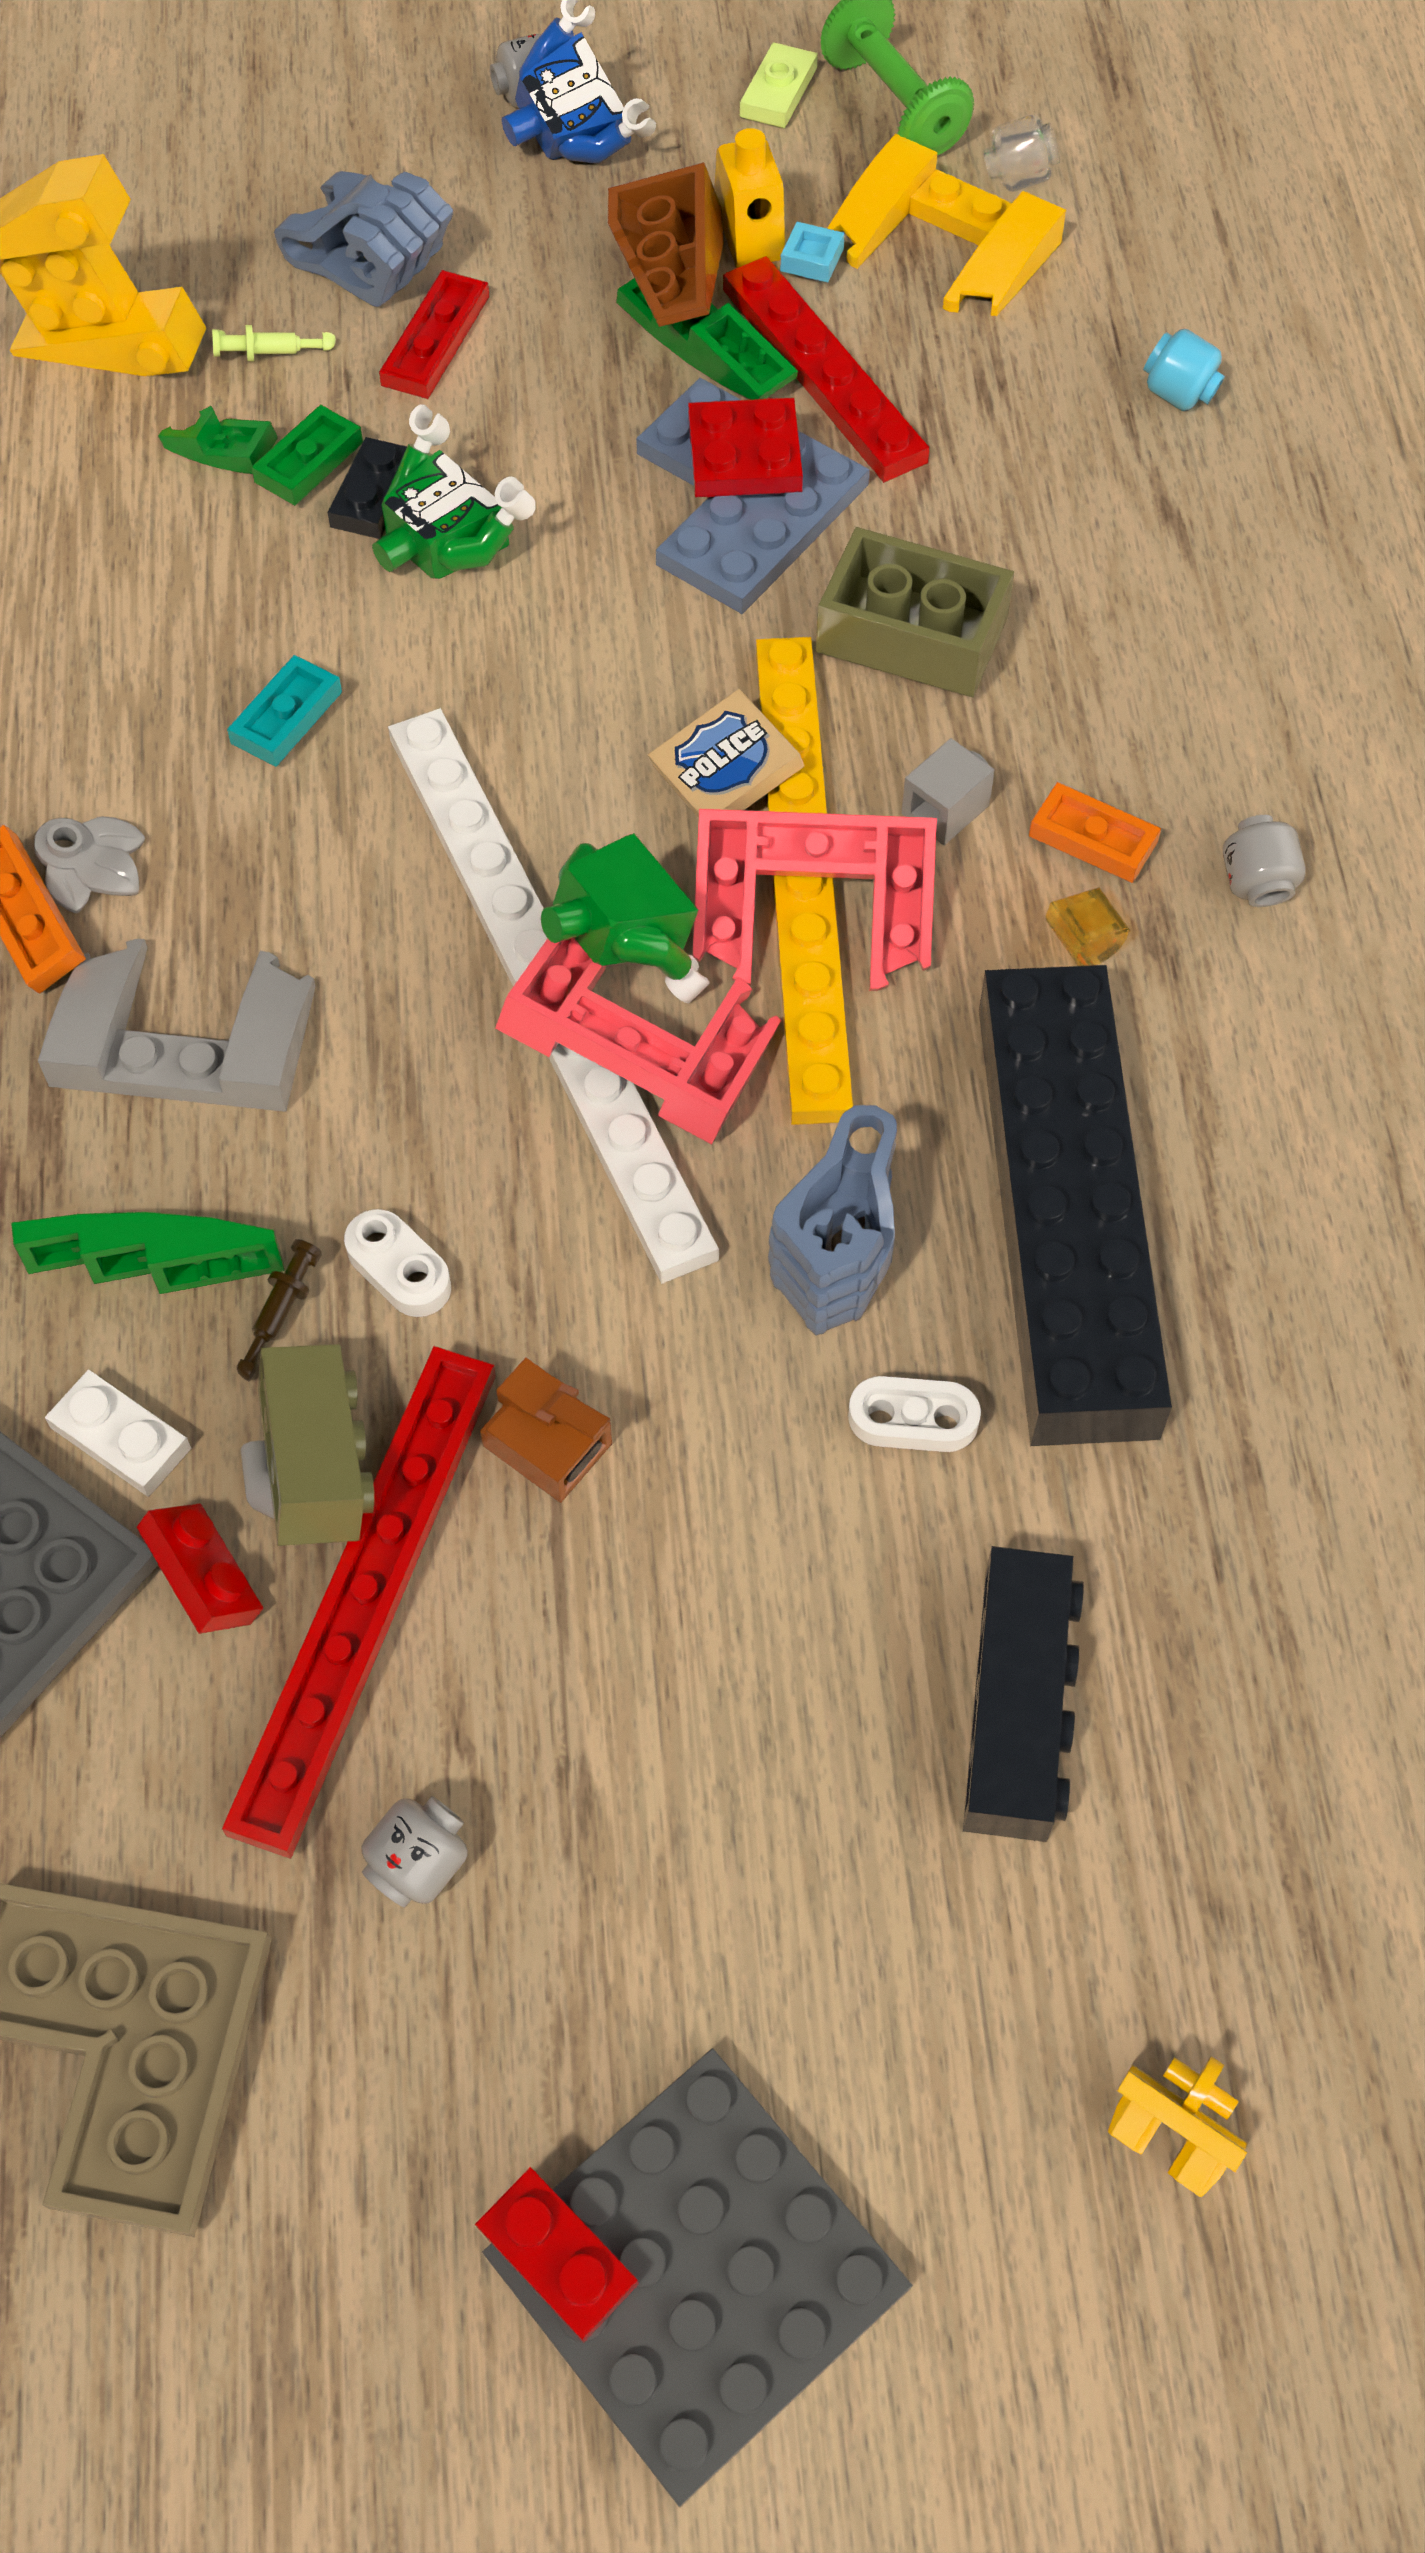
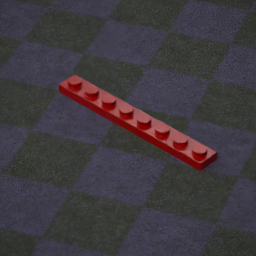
(359, 1606)

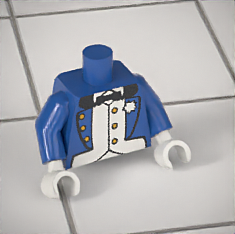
(569, 98)

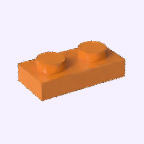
(1094, 832)

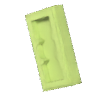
(778, 85)

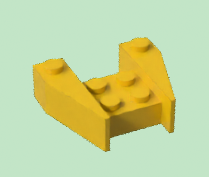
(73, 284)

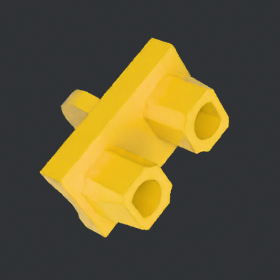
(1208, 2144)

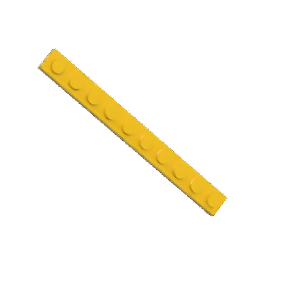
(805, 905)

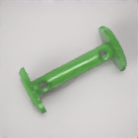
(859, 34)

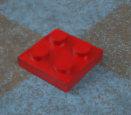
(745, 447)

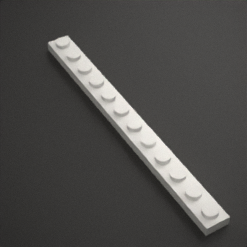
(511, 915)

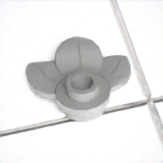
(94, 863)

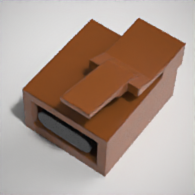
(546, 1430)

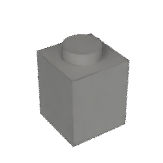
(949, 787)

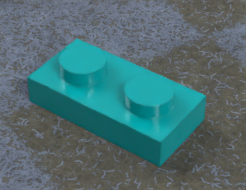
(284, 710)

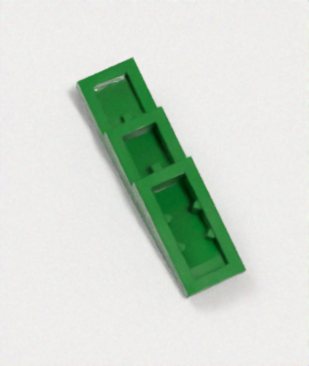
(717, 345)
(173, 1248)

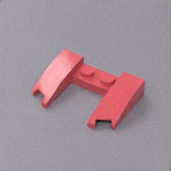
(751, 843)
(697, 1082)

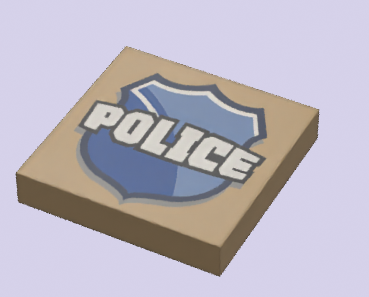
(726, 757)

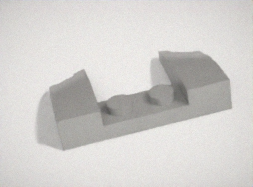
(95, 1053)

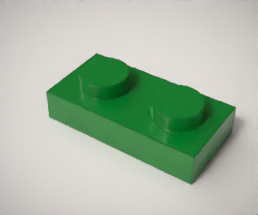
(307, 454)

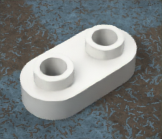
(394, 1258)
(913, 1410)

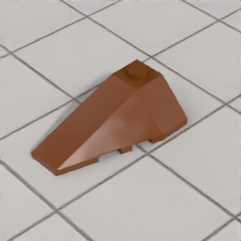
(670, 239)

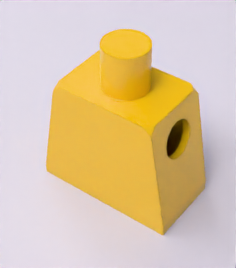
(745, 176)

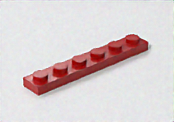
(826, 369)

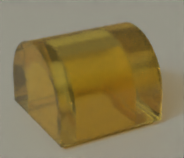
(1087, 926)

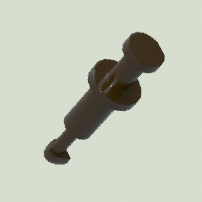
(285, 1290)

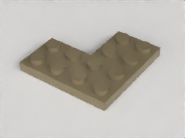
(162, 2031)

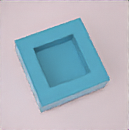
(812, 252)

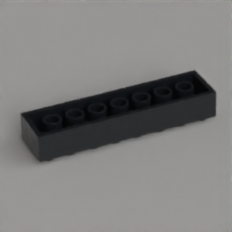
(1072, 1209)

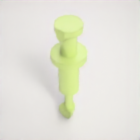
(267, 342)

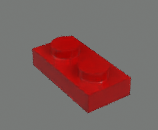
(199, 1568)
(557, 2254)

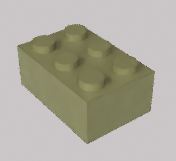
(914, 611)

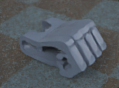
(368, 234)
(842, 1187)

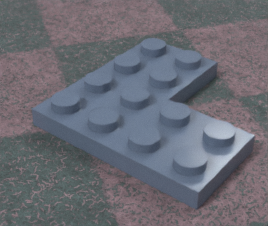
(745, 542)

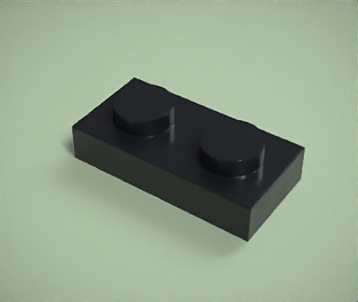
(361, 494)

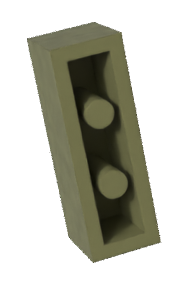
(313, 1445)

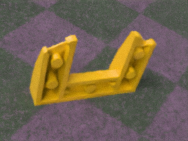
(1009, 236)

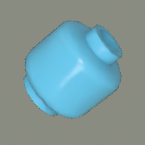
(1184, 369)

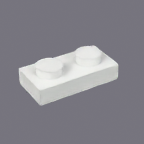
(118, 1433)

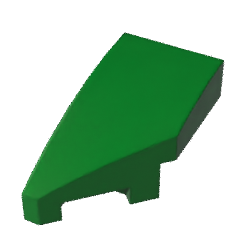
(223, 444)

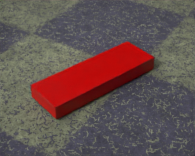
(434, 334)

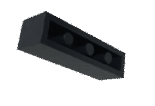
(1020, 1695)

